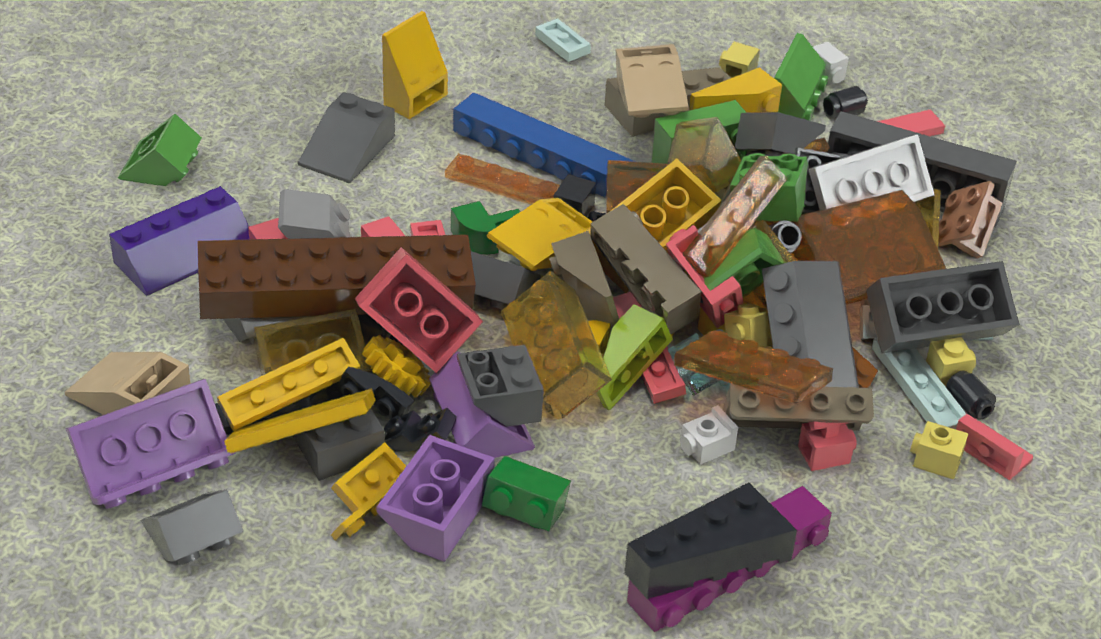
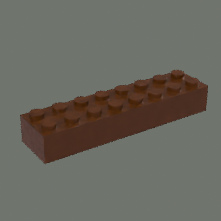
(316, 273)

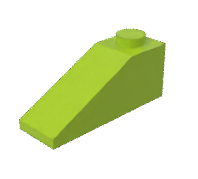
(630, 350)

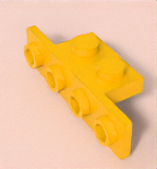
(366, 486)

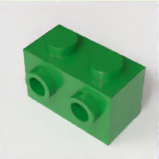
(526, 493)

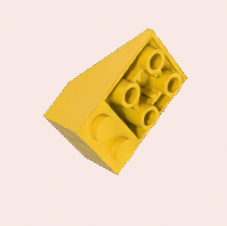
(412, 67)
(534, 229)

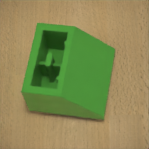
(789, 200)

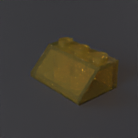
(705, 151)
(293, 339)

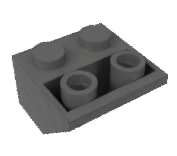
(504, 384)

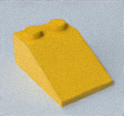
(753, 91)

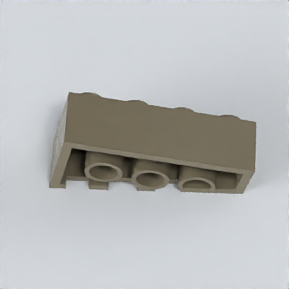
(693, 81)
(646, 268)

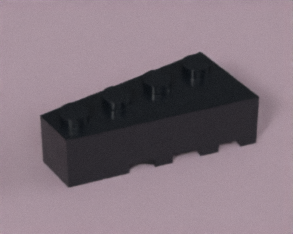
(710, 542)

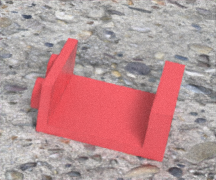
(719, 300)

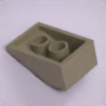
(581, 269)

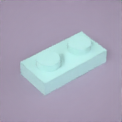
(563, 40)

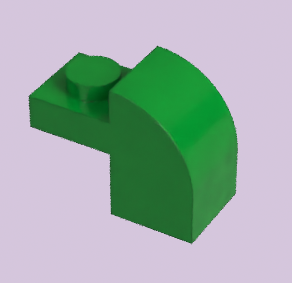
(476, 223)

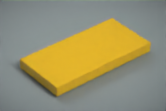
(300, 421)

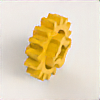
(397, 365)

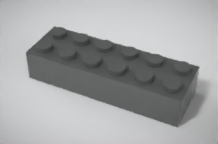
(948, 163)

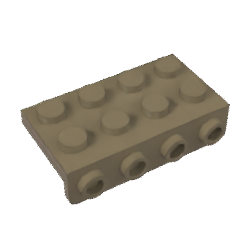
(828, 404)

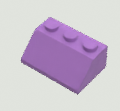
(472, 425)
(437, 496)

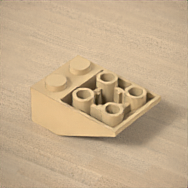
(651, 80)
(128, 379)

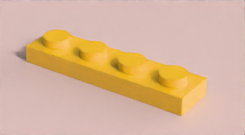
(286, 384)

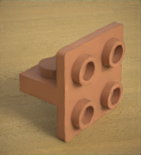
(969, 218)

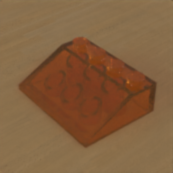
(869, 241)

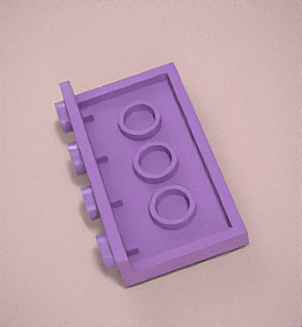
(149, 444)

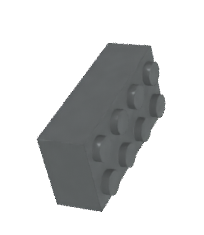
(942, 305)

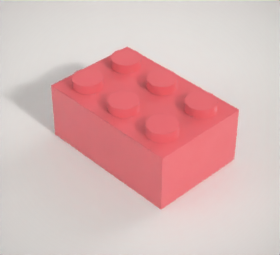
(418, 310)

